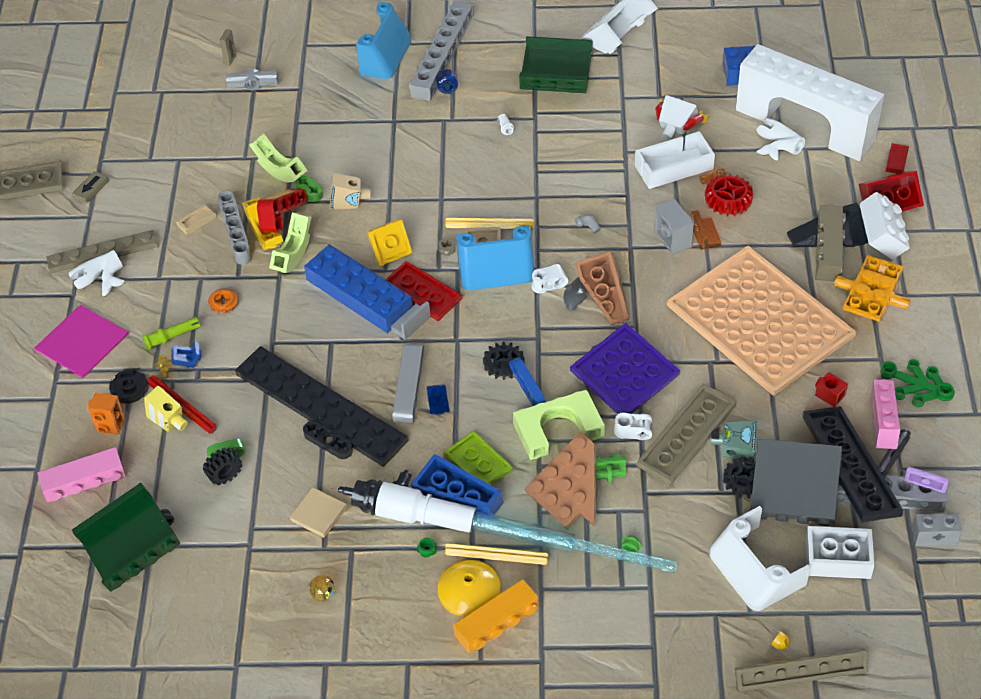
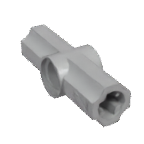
(252, 79)

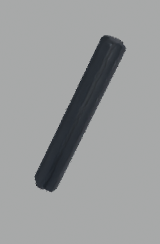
(892, 454)

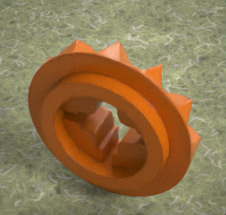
(216, 298)

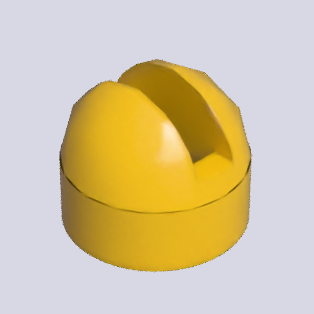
(781, 641)

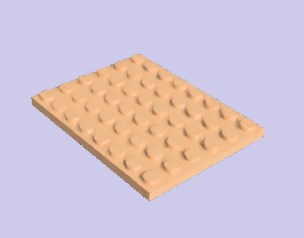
(761, 320)

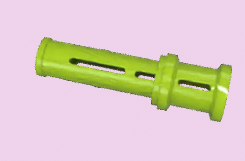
(162, 336)

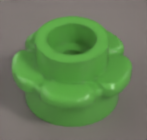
(631, 544)

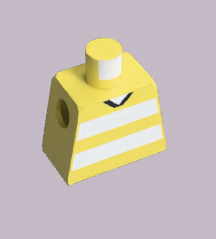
(164, 410)

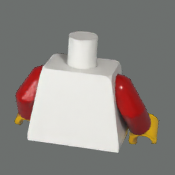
(678, 116)

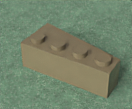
(830, 243)

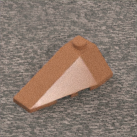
(603, 282)

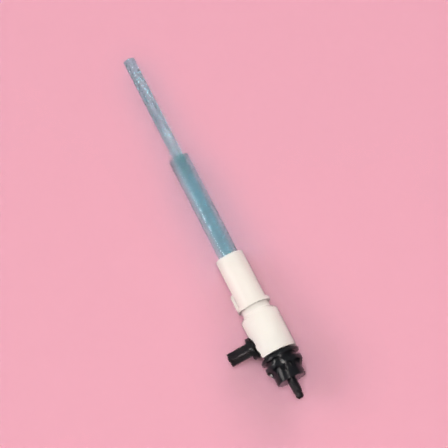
(409, 505)

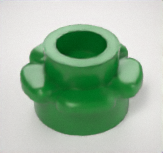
(427, 543)

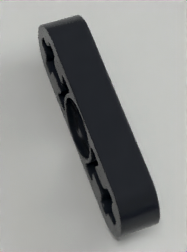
(324, 432)

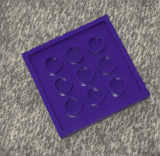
(625, 370)

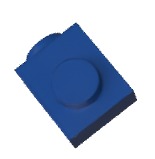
(186, 356)

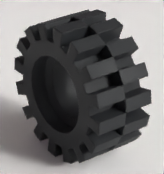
(222, 466)

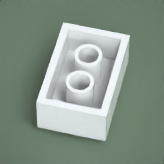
(884, 225)
(839, 552)

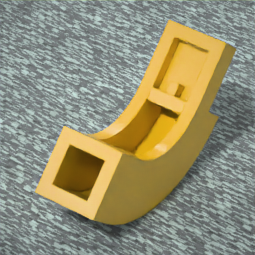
(266, 240)

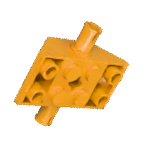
(873, 289)

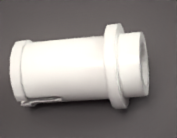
(506, 127)

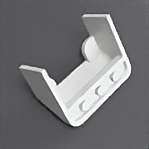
(617, 22)
(743, 570)

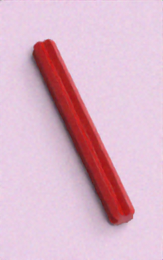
(188, 409)

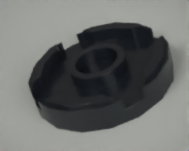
(129, 386)

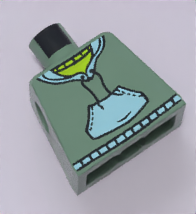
(737, 440)

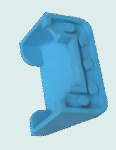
(382, 53)
(495, 262)

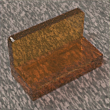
(705, 231)

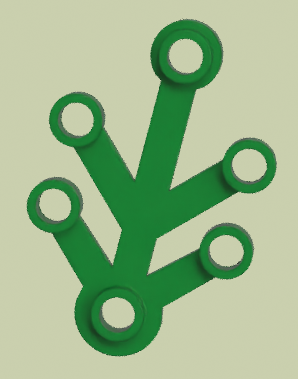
(941, 390)

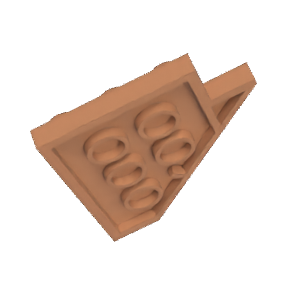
(568, 483)

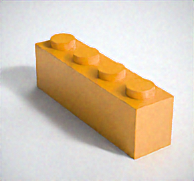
(496, 616)

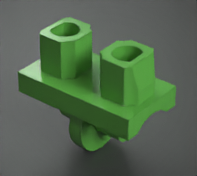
(610, 467)

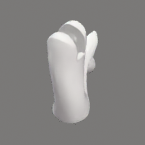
(784, 139)
(90, 270)

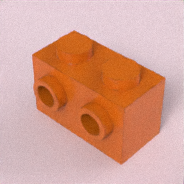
(106, 413)

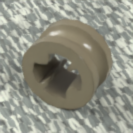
(449, 246)

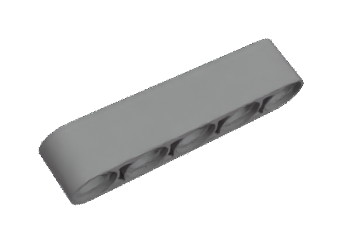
(234, 227)
(408, 383)

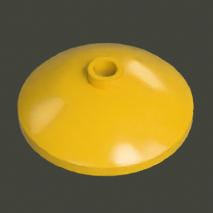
(463, 596)

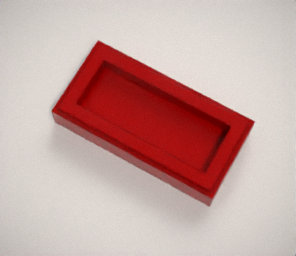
(897, 158)

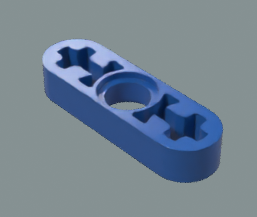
(526, 381)

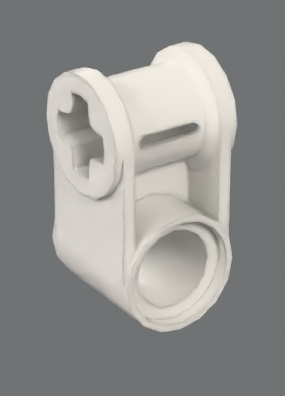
(550, 277)
(632, 426)

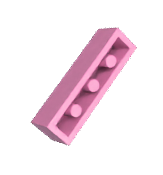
(885, 414)
(81, 474)

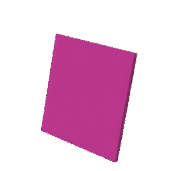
(81, 341)

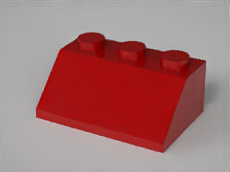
(898, 188)

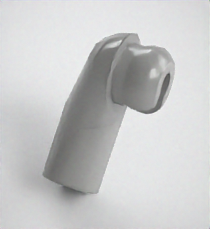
(588, 220)

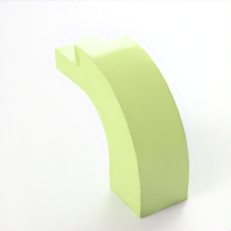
(274, 163)
(295, 245)

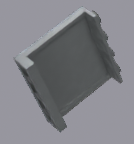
(796, 481)

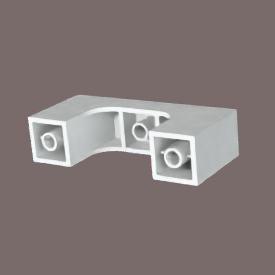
(848, 106)

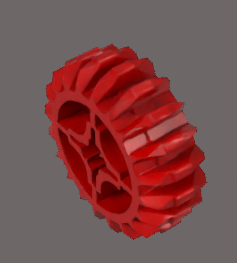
(728, 195)

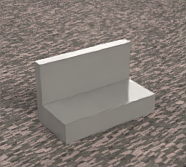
(411, 320)

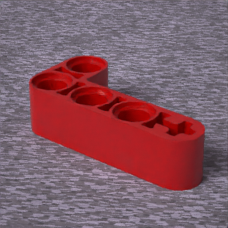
(272, 206)

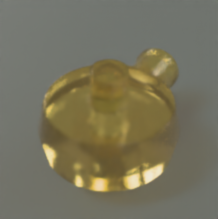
(163, 364)

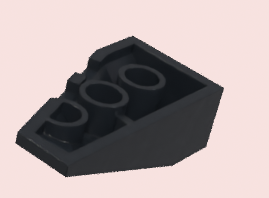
(854, 227)

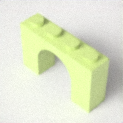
(575, 407)

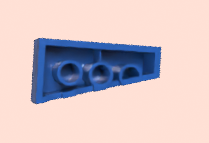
(454, 484)

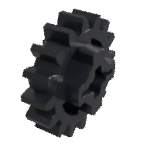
(501, 356)
(743, 477)

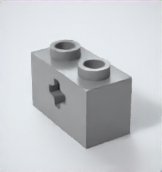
(936, 529)

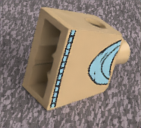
(346, 192)

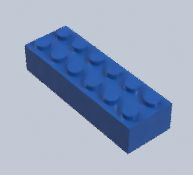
(357, 287)

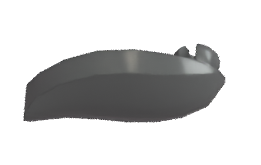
(574, 294)

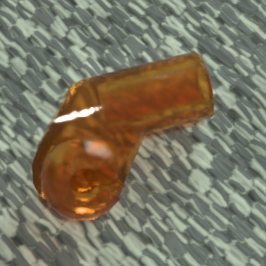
(712, 175)

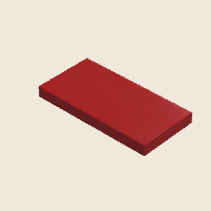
(425, 288)

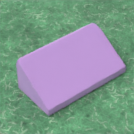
(926, 479)

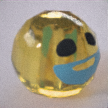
(322, 588)

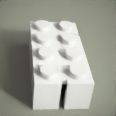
(669, 163)

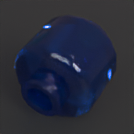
(447, 81)

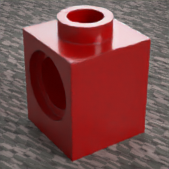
(831, 389)

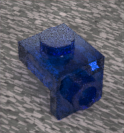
(437, 399)

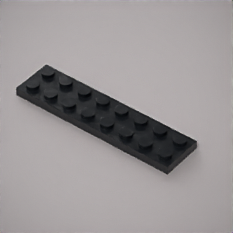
(858, 472)

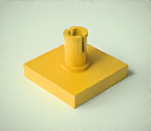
(389, 242)

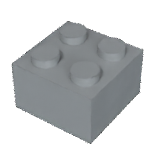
(673, 226)

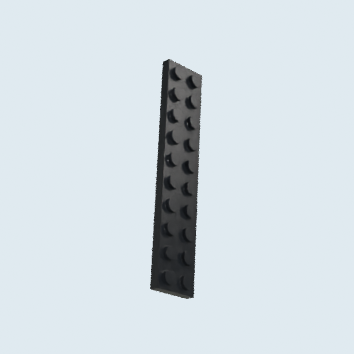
(321, 404)

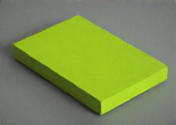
(478, 459)

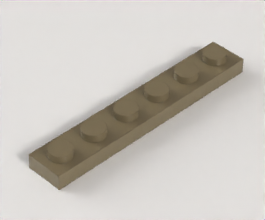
(121, 246)
(801, 670)

